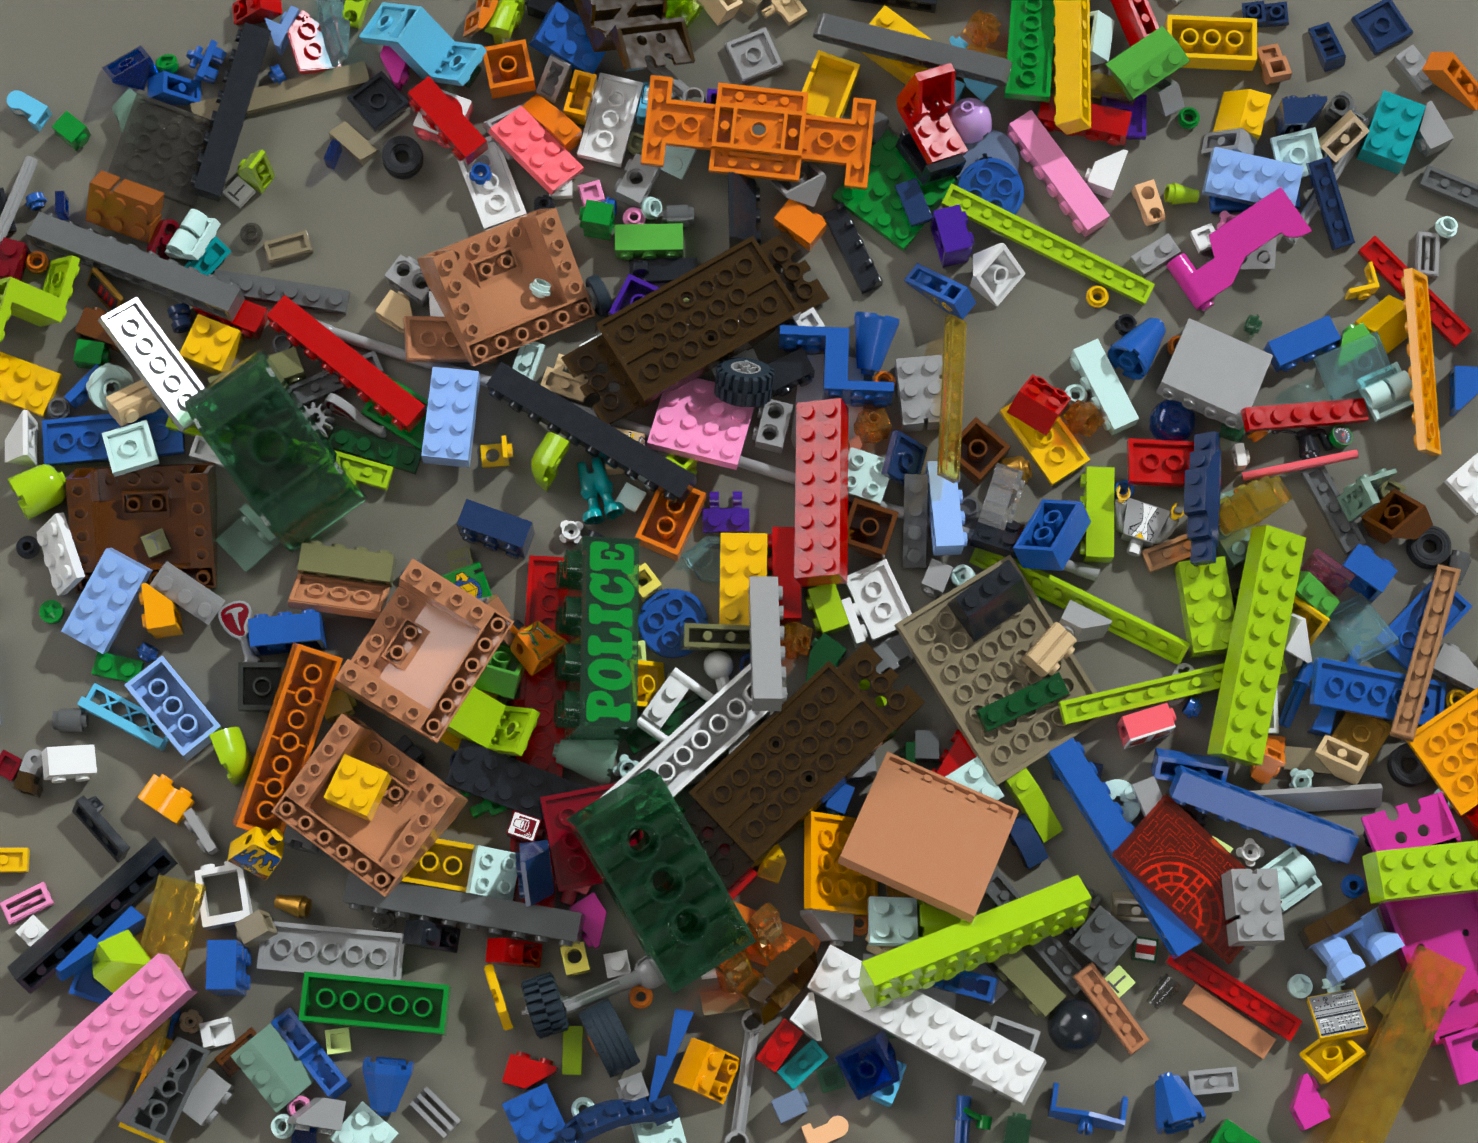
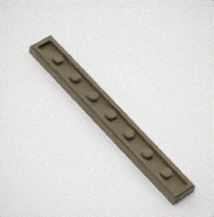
(296, 89)

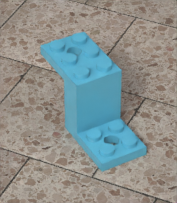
(422, 43)

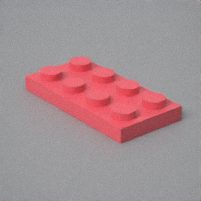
(536, 150)

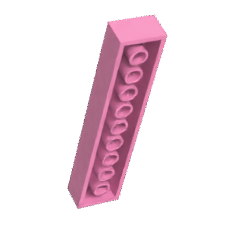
(92, 1049)

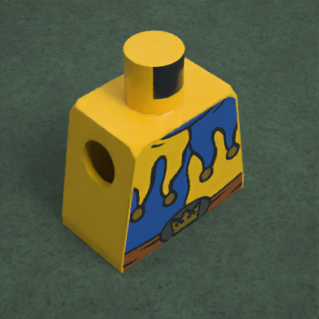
(257, 851)

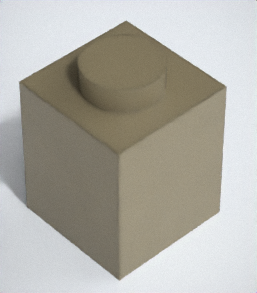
(255, 928)

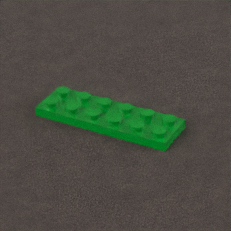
(1030, 50)

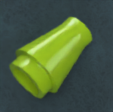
(1180, 194)

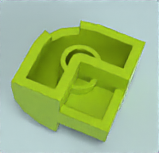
(504, 19)
(547, 459)
(232, 753)

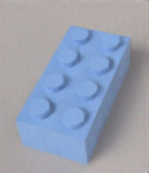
(1249, 177)
(451, 417)
(106, 600)
(173, 708)

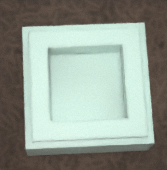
(631, 497)

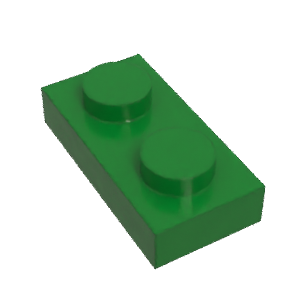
(116, 667)

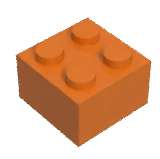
(509, 69)

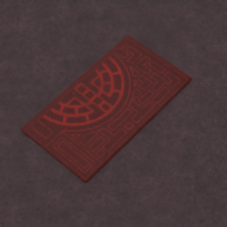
(1183, 870)

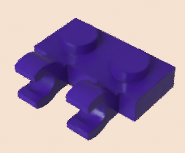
(726, 520)

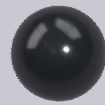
(1074, 1026)

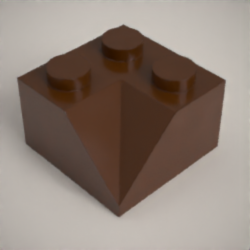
(980, 451)
(1397, 518)
(870, 528)

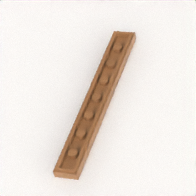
(1425, 653)

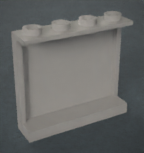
(1214, 374)

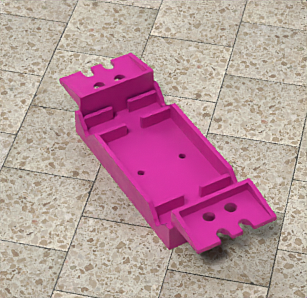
(1436, 925)

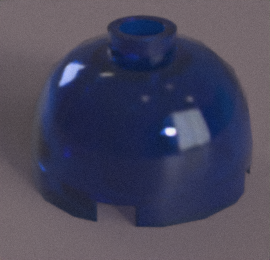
(1172, 421)

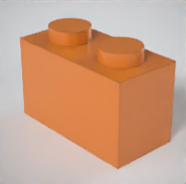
(800, 223)

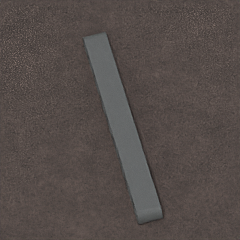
(911, 49)

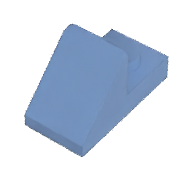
(279, 31)

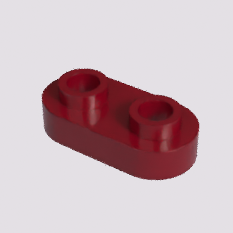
(160, 239)

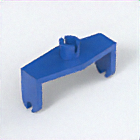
(1086, 1119)

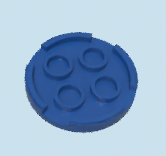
(994, 182)
(662, 620)

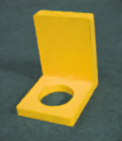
(1365, 291)
(505, 451)

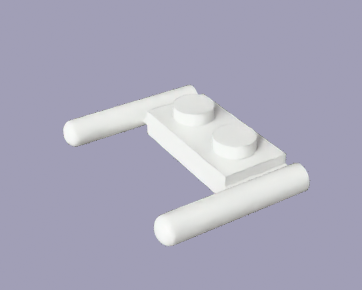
(666, 701)

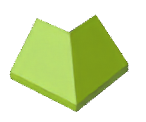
(118, 960)

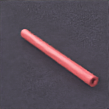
(1300, 465)

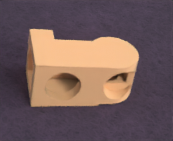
(1149, 202)
(834, 1129)

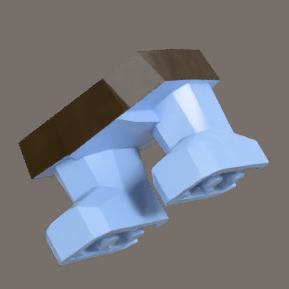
(1363, 924)

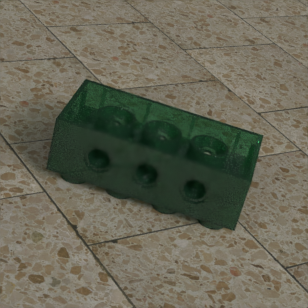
(691, 882)

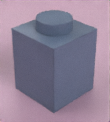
(790, 1105)

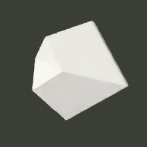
(995, 273)
(22, 441)

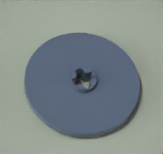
(992, 146)

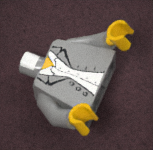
(1142, 523)

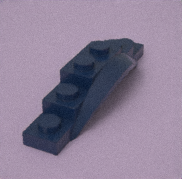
(1202, 498)
(615, 1114)

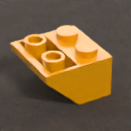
(160, 615)
(707, 1070)

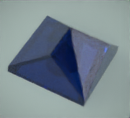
(132, 69)

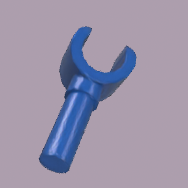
(175, 1018)

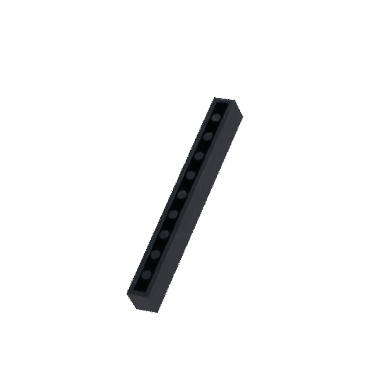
(592, 433)

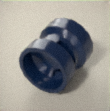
(180, 317)

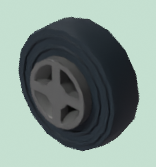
(598, 295)

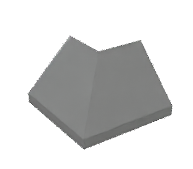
(810, 184)

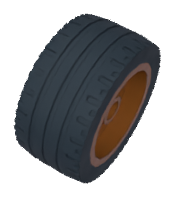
(609, 1038)

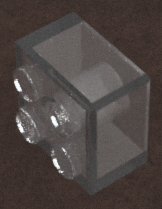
(1002, 497)

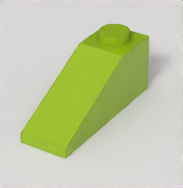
(256, 171)
(1033, 804)

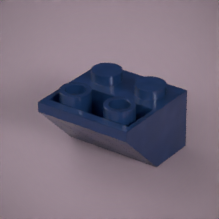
(1297, 113)
(534, 871)

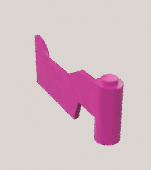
(1233, 244)

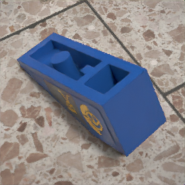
(942, 291)

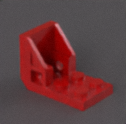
(924, 111)

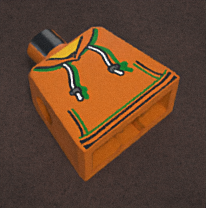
(535, 645)

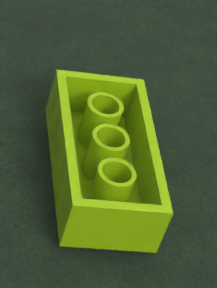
(1205, 606)

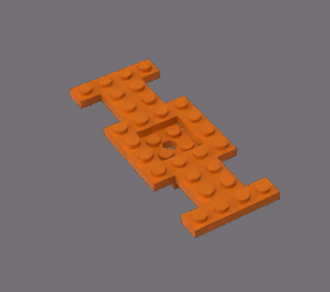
(729, 125)

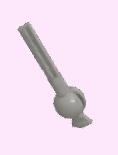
(642, 974)

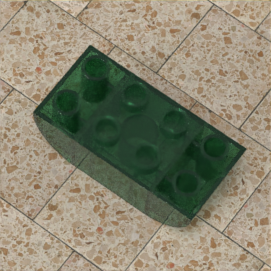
(274, 451)

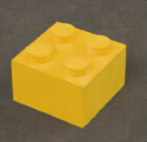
(211, 345)
(357, 787)

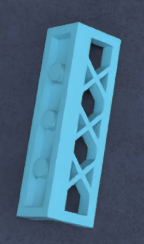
(120, 721)

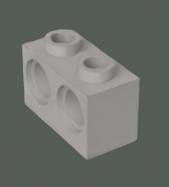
(408, 283)
(776, 426)

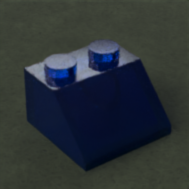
(869, 1065)

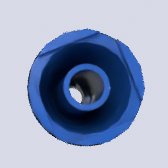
(873, 340)
(1137, 348)

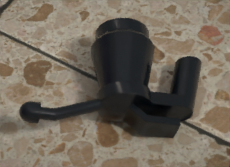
(1306, 444)

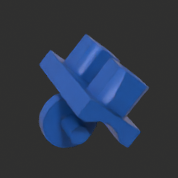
(204, 71)

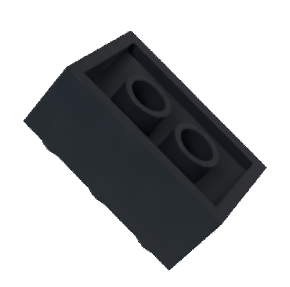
(742, 209)
(990, 600)

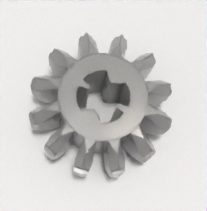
(323, 416)

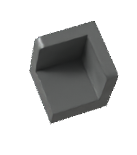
(926, 746)

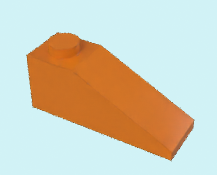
(1452, 76)
(554, 121)

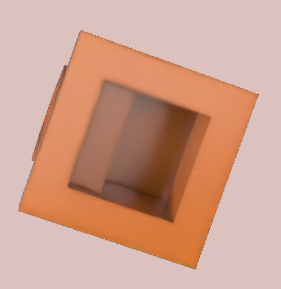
(1270, 767)

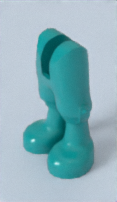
(597, 483)

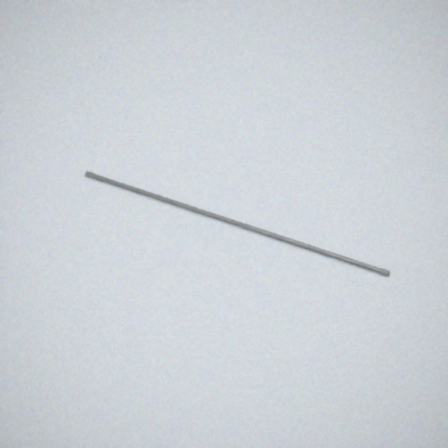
(1078, 568)

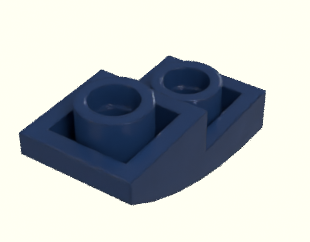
(1267, 14)
(1027, 842)

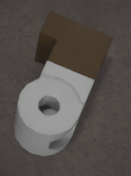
(30, 774)

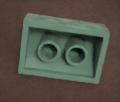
(1235, 544)
(273, 1067)

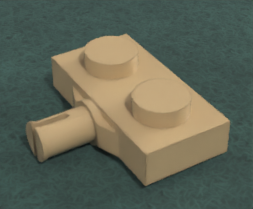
(789, 9)

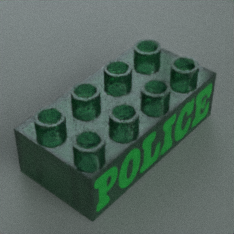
(601, 638)

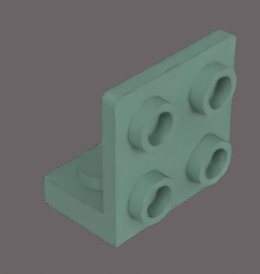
(1361, 496)
(247, 539)

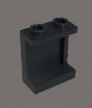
(927, 173)

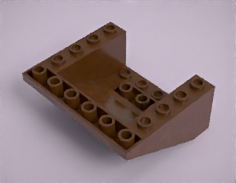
(123, 508)

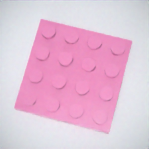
(700, 425)

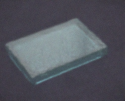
(1354, 365)
(1361, 629)

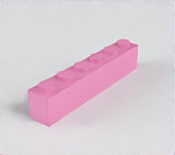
(1058, 174)

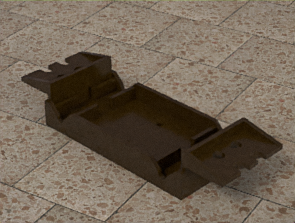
(636, 31)
(664, 341)
(822, 733)

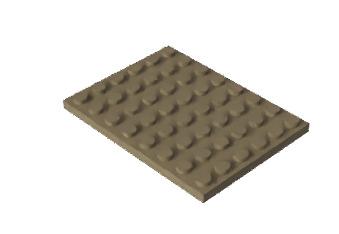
(983, 671)

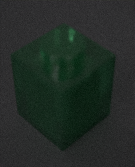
(1016, 1129)

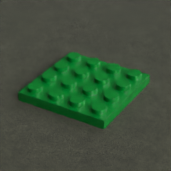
(880, 204)

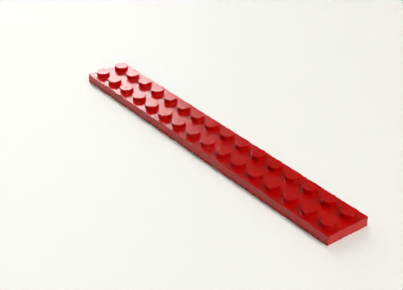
(541, 689)

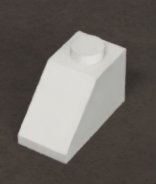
(1105, 173)

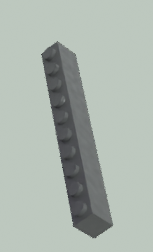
(136, 266)
(468, 909)

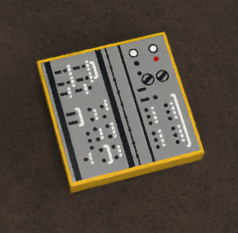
(1337, 1015)

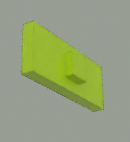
(572, 1051)

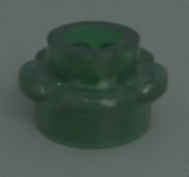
(1252, 324)

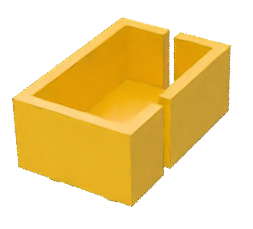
(831, 85)

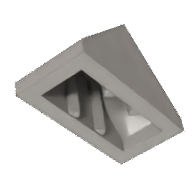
(554, 78)

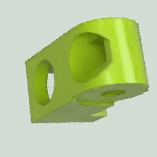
(355, 12)

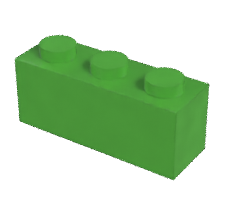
(648, 241)

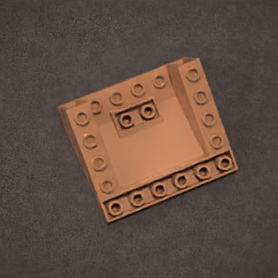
(487, 281)
(424, 652)
(405, 824)
(928, 837)

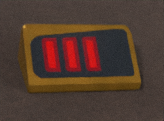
(104, 290)

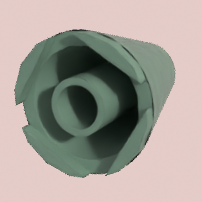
(588, 757)

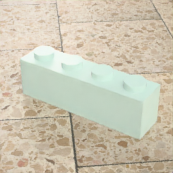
(1104, 387)

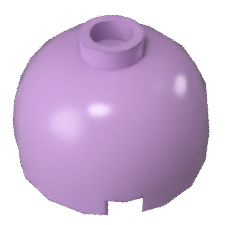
(971, 119)

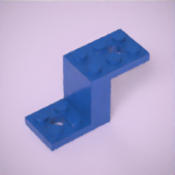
(835, 344)

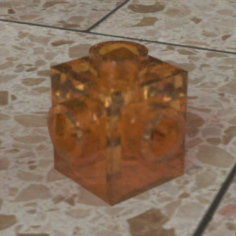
(982, 28)
(1083, 418)
(872, 425)
(796, 639)

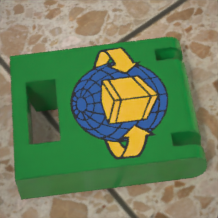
(469, 581)

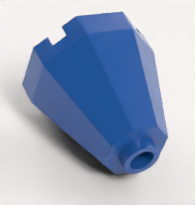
(386, 1082)
(1175, 1105)

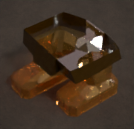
(778, 981)

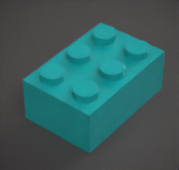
(1391, 132)

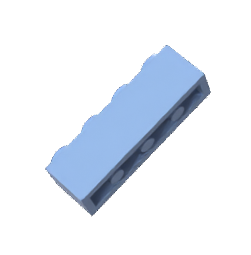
(945, 513)

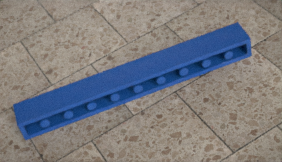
(1111, 830)

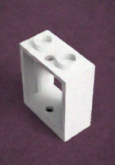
(229, 918)

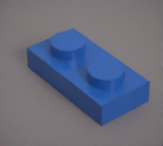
(78, 394)

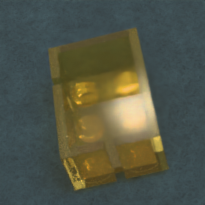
(1252, 503)

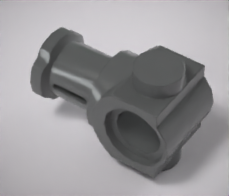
(1346, 103)

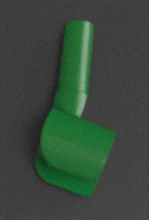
(983, 1121)

